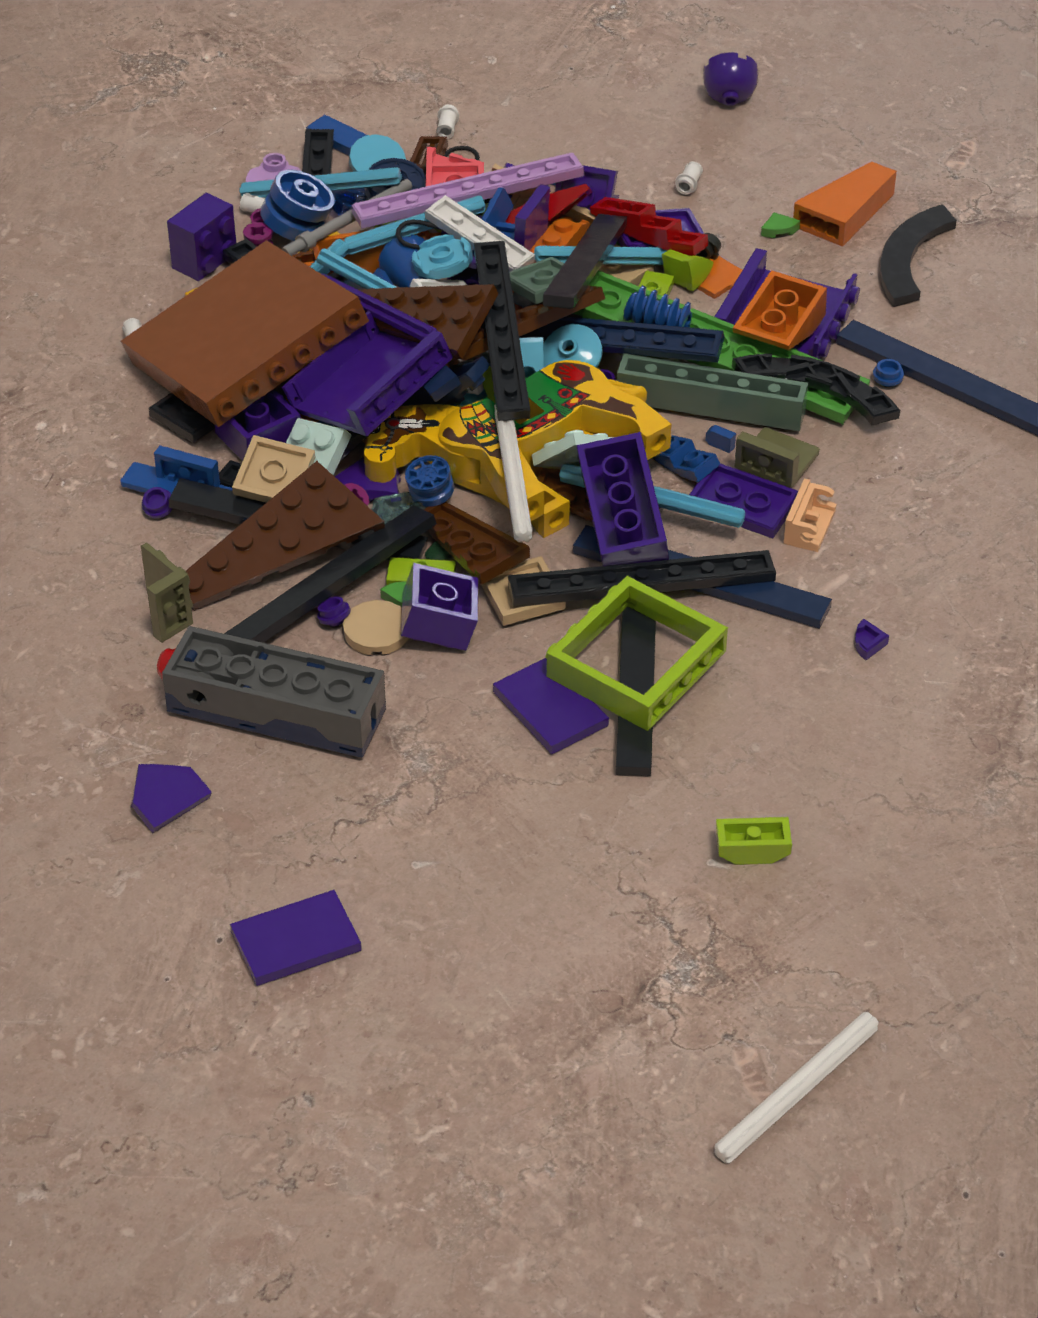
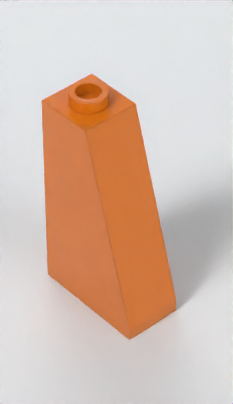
(845, 204)

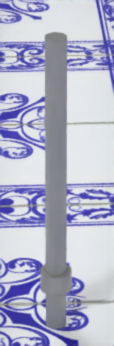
(307, 239)

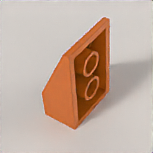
(783, 311)

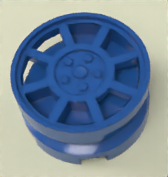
(430, 483)

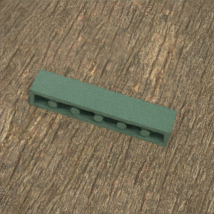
(717, 392)

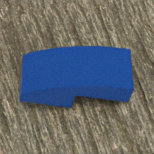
(686, 460)

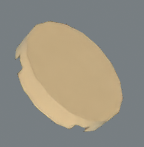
(374, 627)

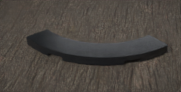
(902, 247)
(826, 377)

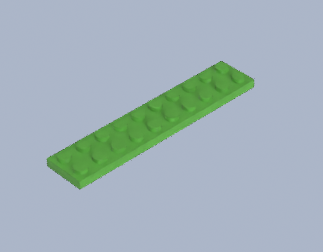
(734, 345)

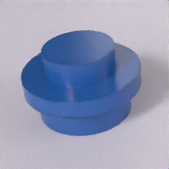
(888, 373)

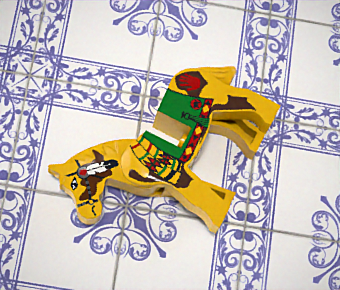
(561, 400)

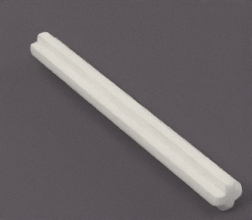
(514, 480)
(795, 1087)

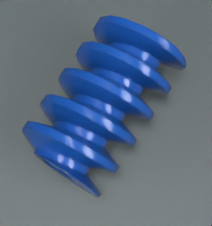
(652, 311)

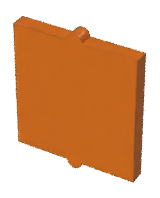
(720, 278)

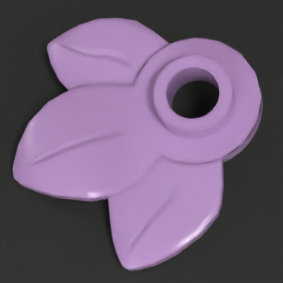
(269, 168)

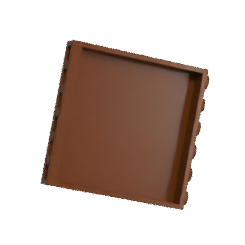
(244, 332)

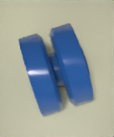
(296, 204)

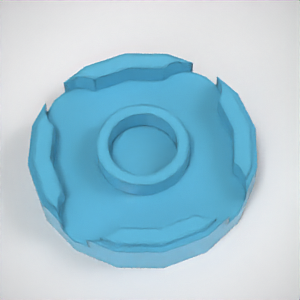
(373, 149)
(442, 257)

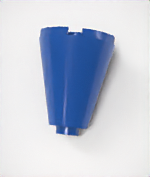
(397, 261)

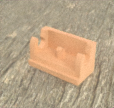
(809, 517)

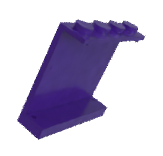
(837, 304)
(365, 377)

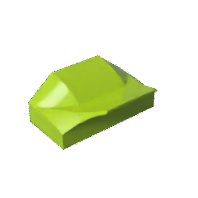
(753, 839)

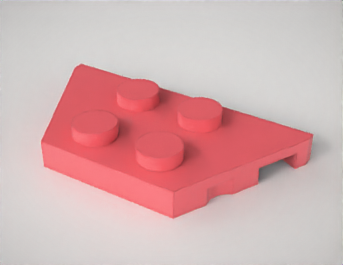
(445, 169)

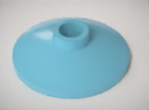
(585, 341)

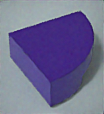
(869, 639)

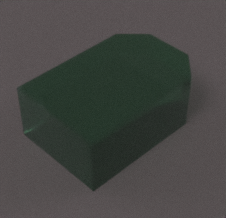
(437, 552)

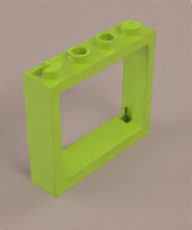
(615, 696)

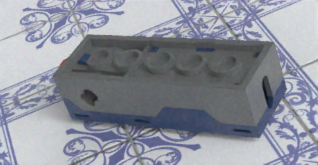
(273, 690)

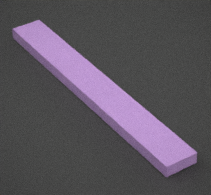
(513, 179)

